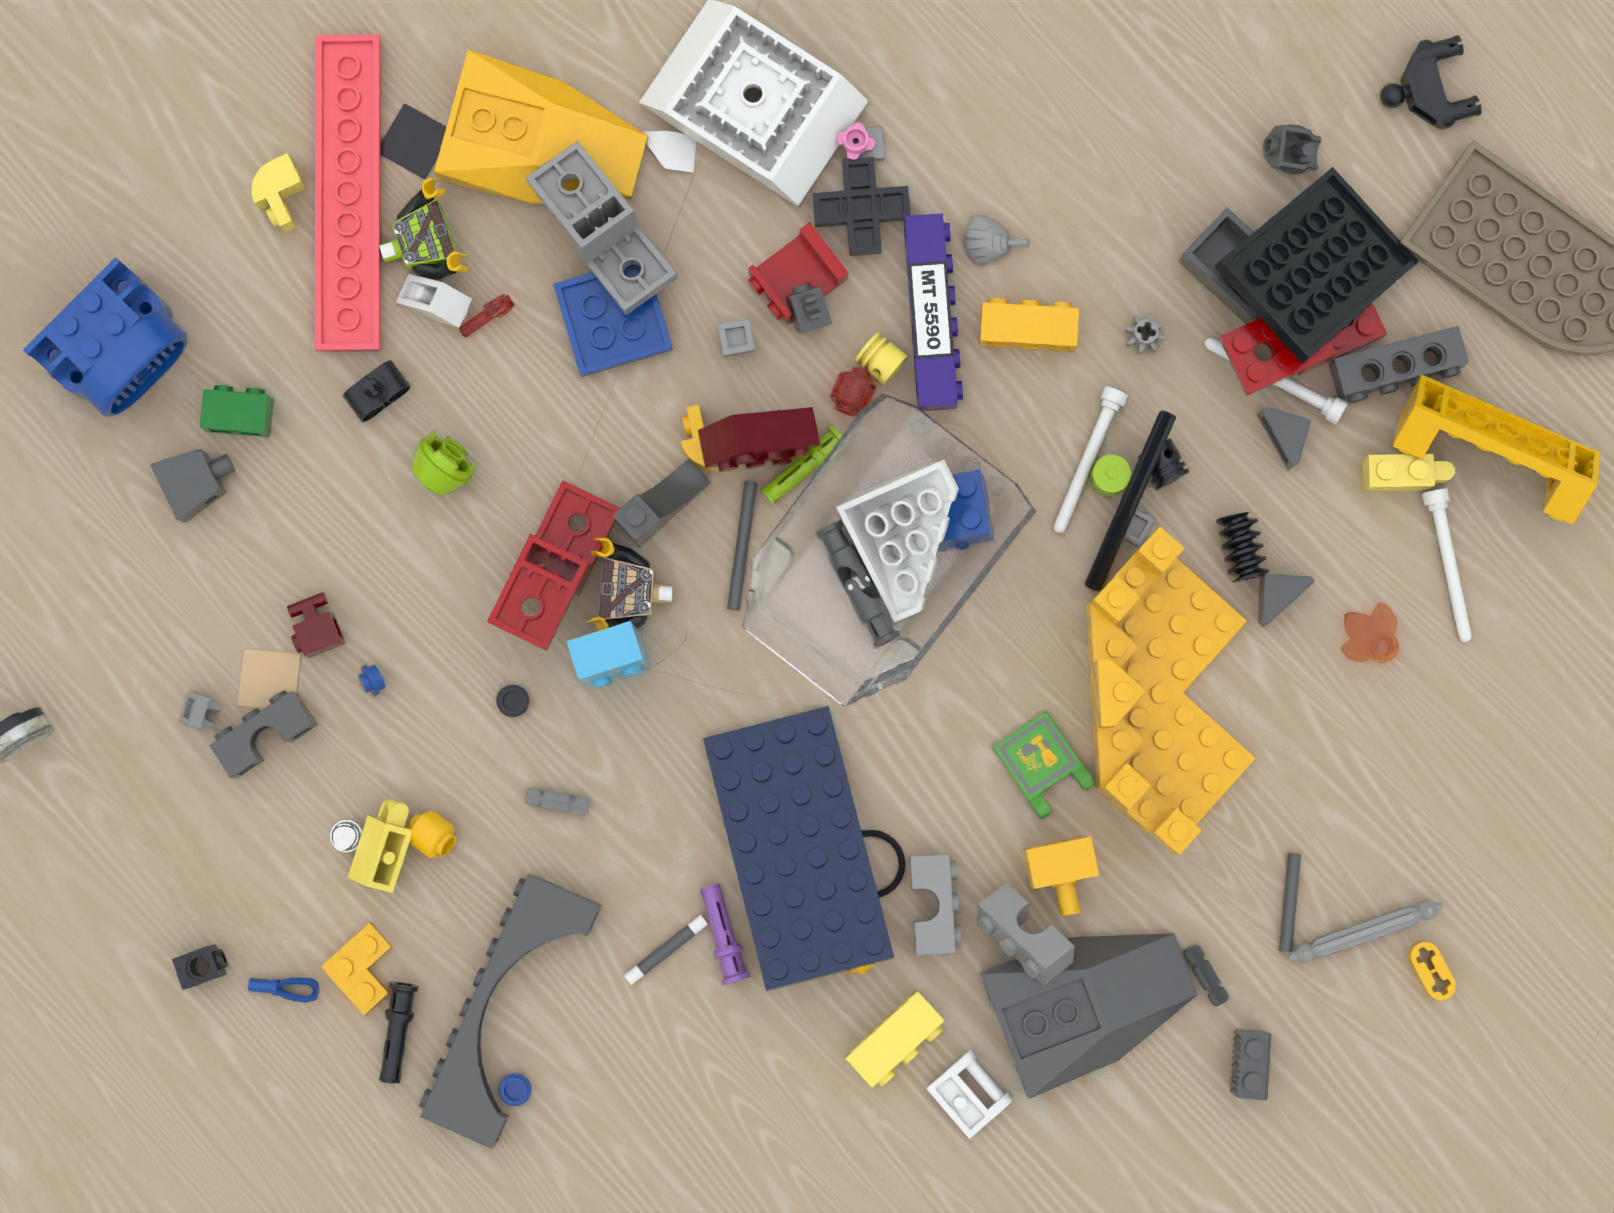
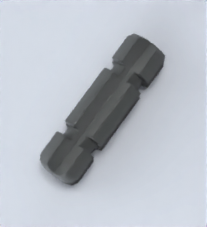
(1206, 975)

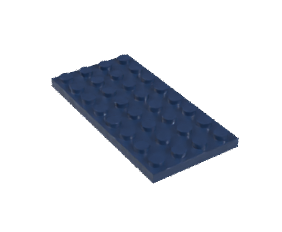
(798, 849)

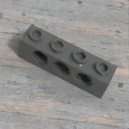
(1445, 344)

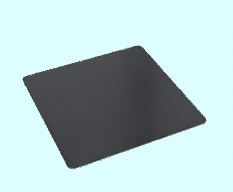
(413, 141)

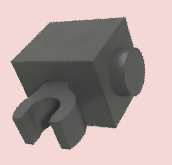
(808, 308)

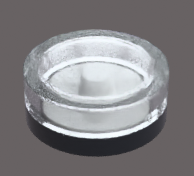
(23, 732)

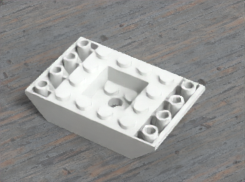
(782, 136)

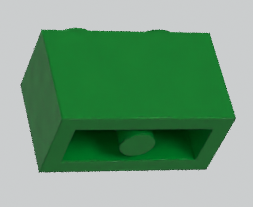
(236, 411)

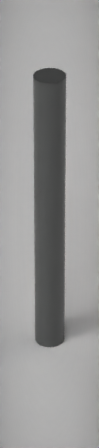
(742, 545)

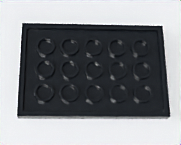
(1316, 264)

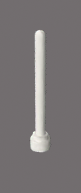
(1111, 402)
(1330, 407)
(1437, 503)

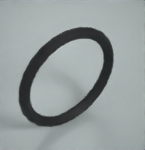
(901, 859)

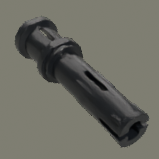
(399, 1016)

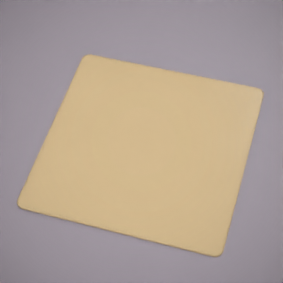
(266, 675)

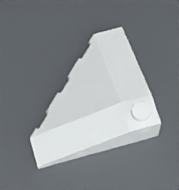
(900, 531)

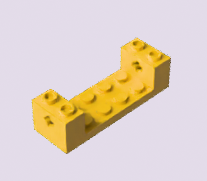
(1566, 464)

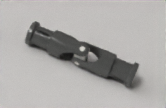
(860, 589)

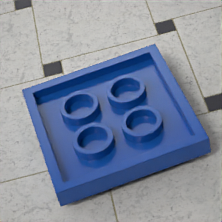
(601, 331)

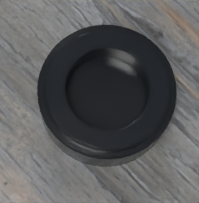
(513, 701)

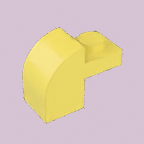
(272, 185)

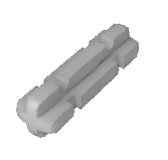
(557, 801)

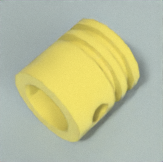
(881, 358)

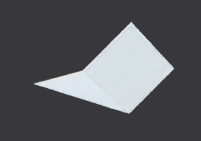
(673, 149)

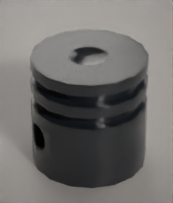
(1168, 467)

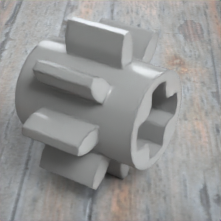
(1153, 330)

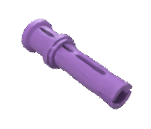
(727, 949)

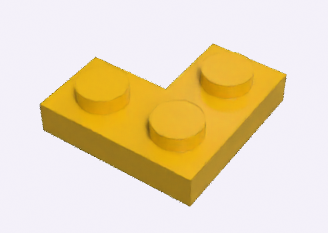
(351, 968)

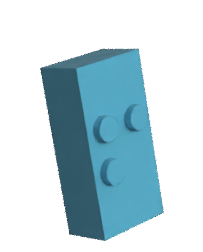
(608, 655)

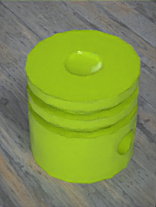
(1109, 475)

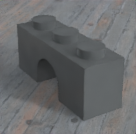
(237, 747)

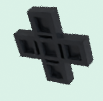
(861, 206)

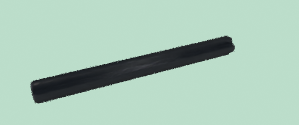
(1130, 500)

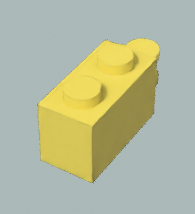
(1403, 472)
(382, 847)

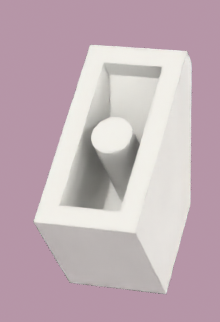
(434, 300)

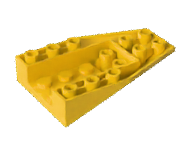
(518, 120)

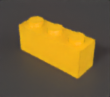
(1029, 325)

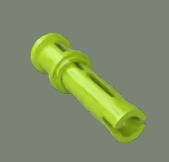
(801, 467)

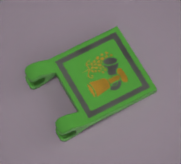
(1040, 758)

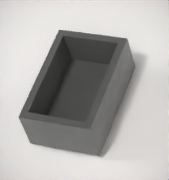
(1208, 249)

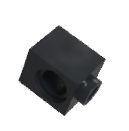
(186, 966)

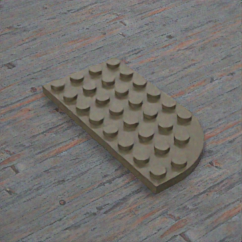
(1520, 254)

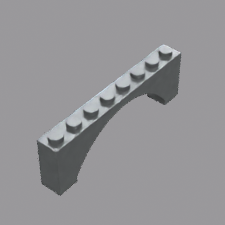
(461, 1092)

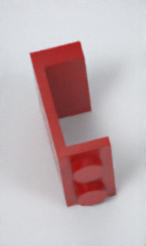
(798, 262)

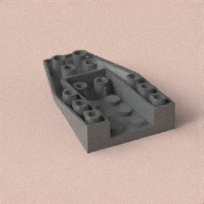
(1092, 1009)

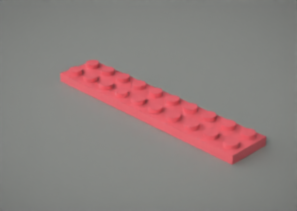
(347, 193)

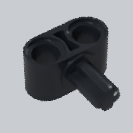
(376, 391)

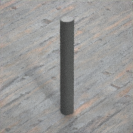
(1290, 902)

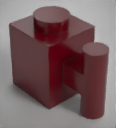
(318, 631)

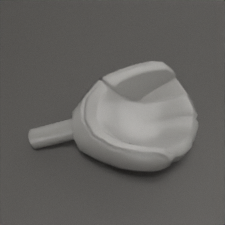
(988, 240)

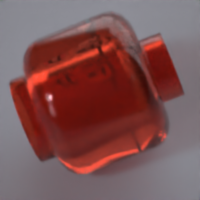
(852, 391)

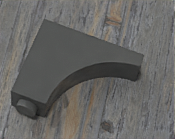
(656, 507)

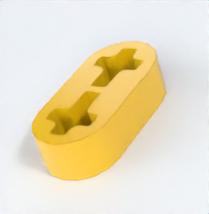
(1425, 975)

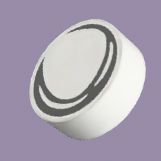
(346, 835)

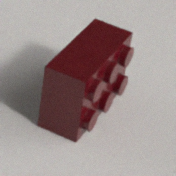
(759, 438)

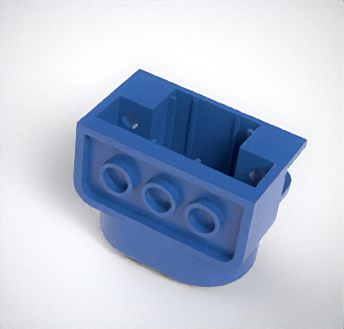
(110, 341)

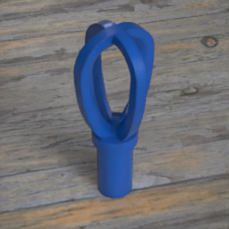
(275, 987)

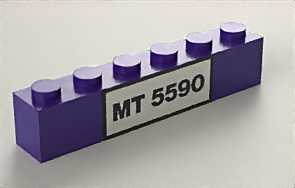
(931, 312)

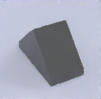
(1286, 433)
(1277, 593)

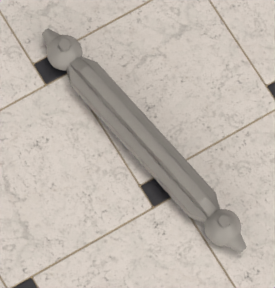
(1365, 931)

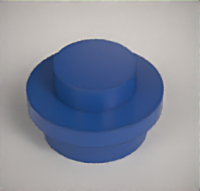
(371, 679)
(514, 1089)

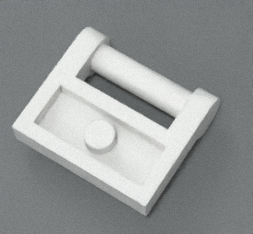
(959, 1099)

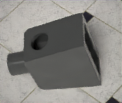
(192, 481)

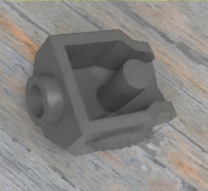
(1291, 149)

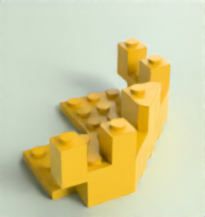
(1145, 647)

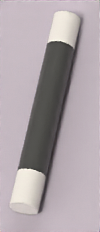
(666, 949)

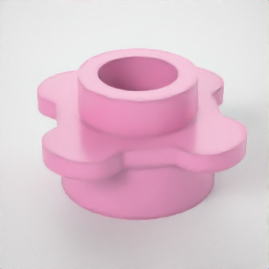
(856, 131)

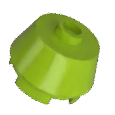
(442, 464)

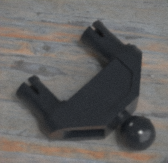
(1424, 87)

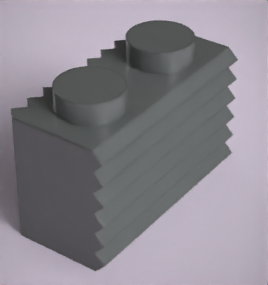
(1251, 1064)

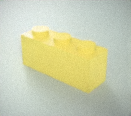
(895, 1040)

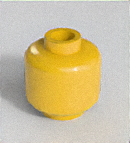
(432, 834)

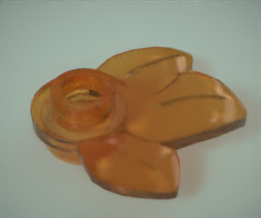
(1367, 632)

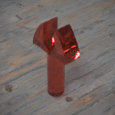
(495, 308)

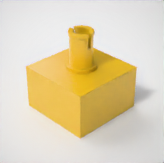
(1061, 866)

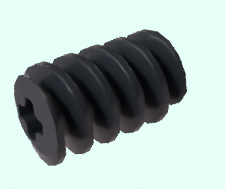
(1242, 546)

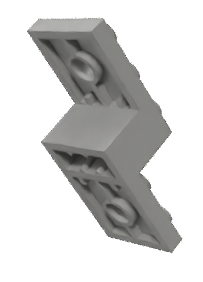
(601, 227)

